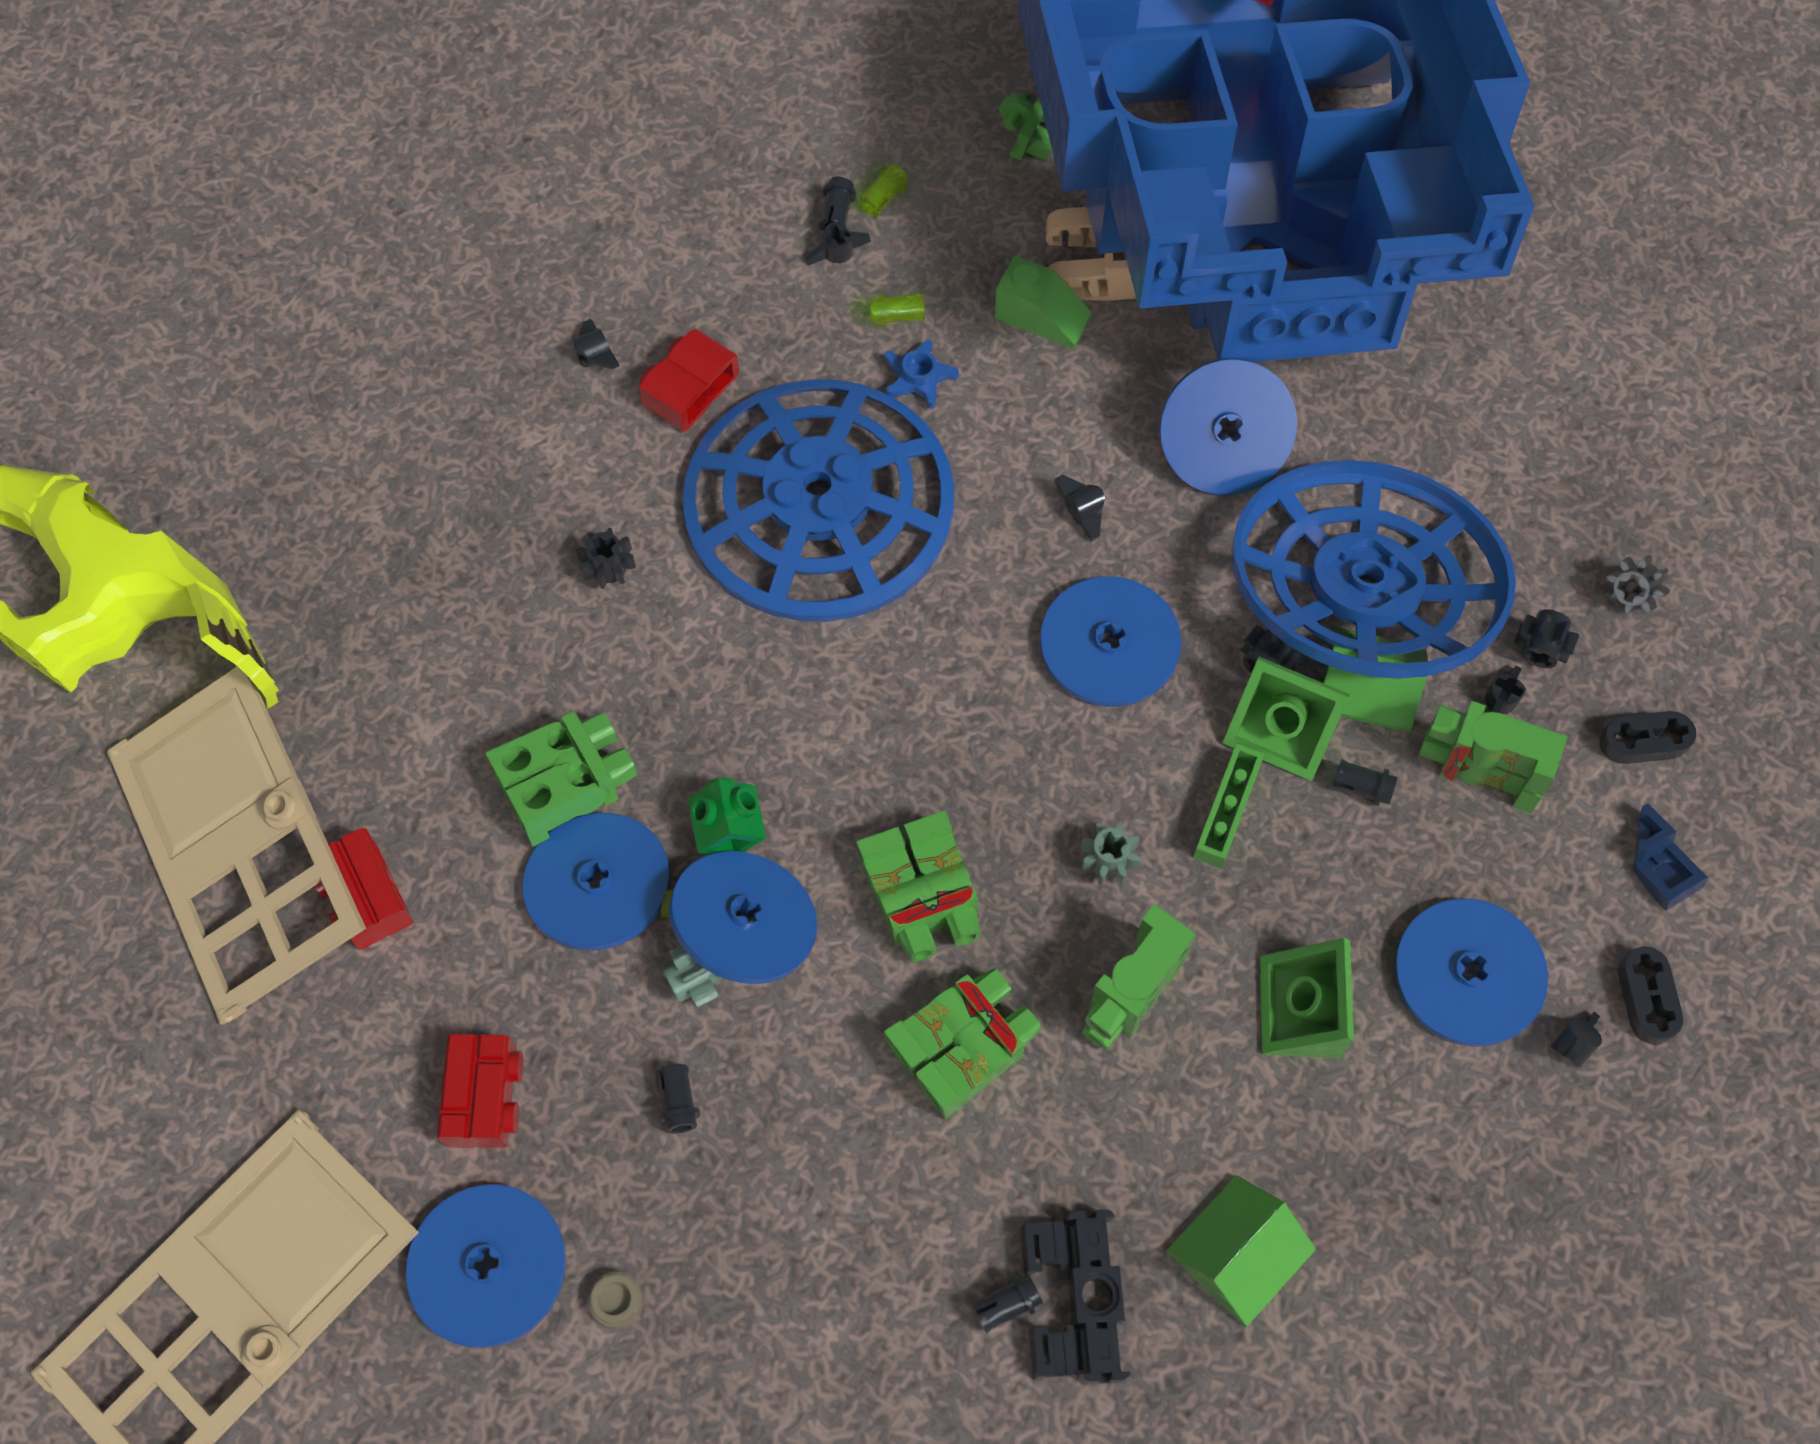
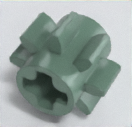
(1115, 841)
(690, 979)

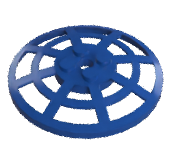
(823, 515)
(1371, 555)

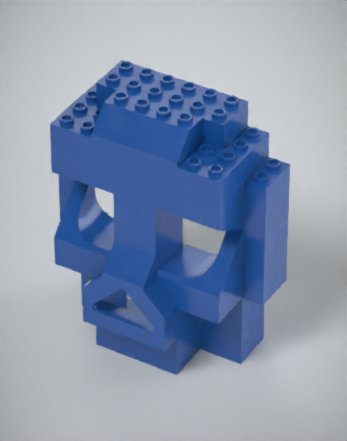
(1348, 193)

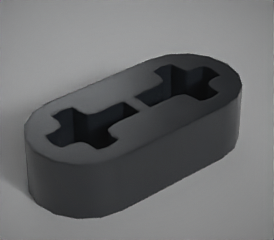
(1648, 747)
(1661, 992)

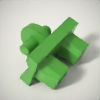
(1032, 137)

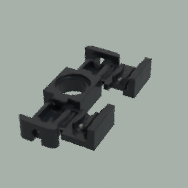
(1096, 1344)

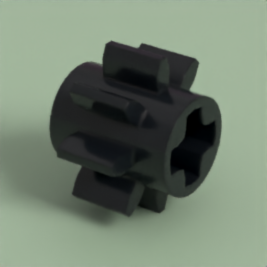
(609, 546)
(1626, 590)
(1546, 638)
(1270, 647)

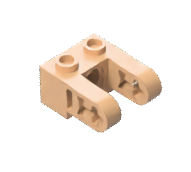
(1088, 278)

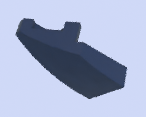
(1661, 864)

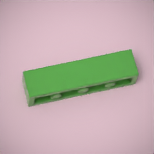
(1228, 806)

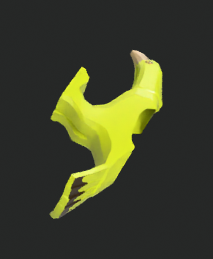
(111, 585)

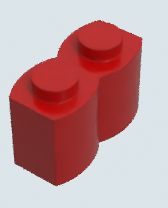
(688, 379)

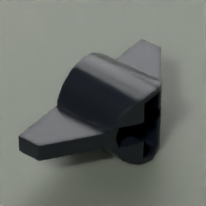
(837, 244)
(594, 347)
(1083, 503)
(1505, 692)
(1578, 1040)

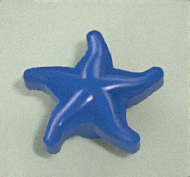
(918, 373)

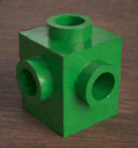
(726, 817)

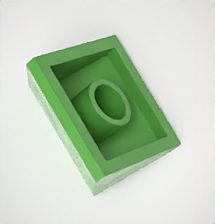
(1378, 699)
(1286, 718)
(1307, 1000)
(1243, 1248)

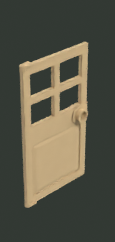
(208, 799)
(258, 1267)

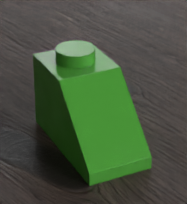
(1040, 303)

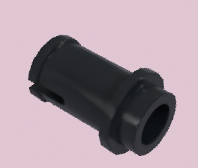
(838, 195)
(1365, 782)
(677, 1100)
(1007, 1302)

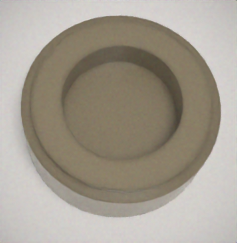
(616, 1300)

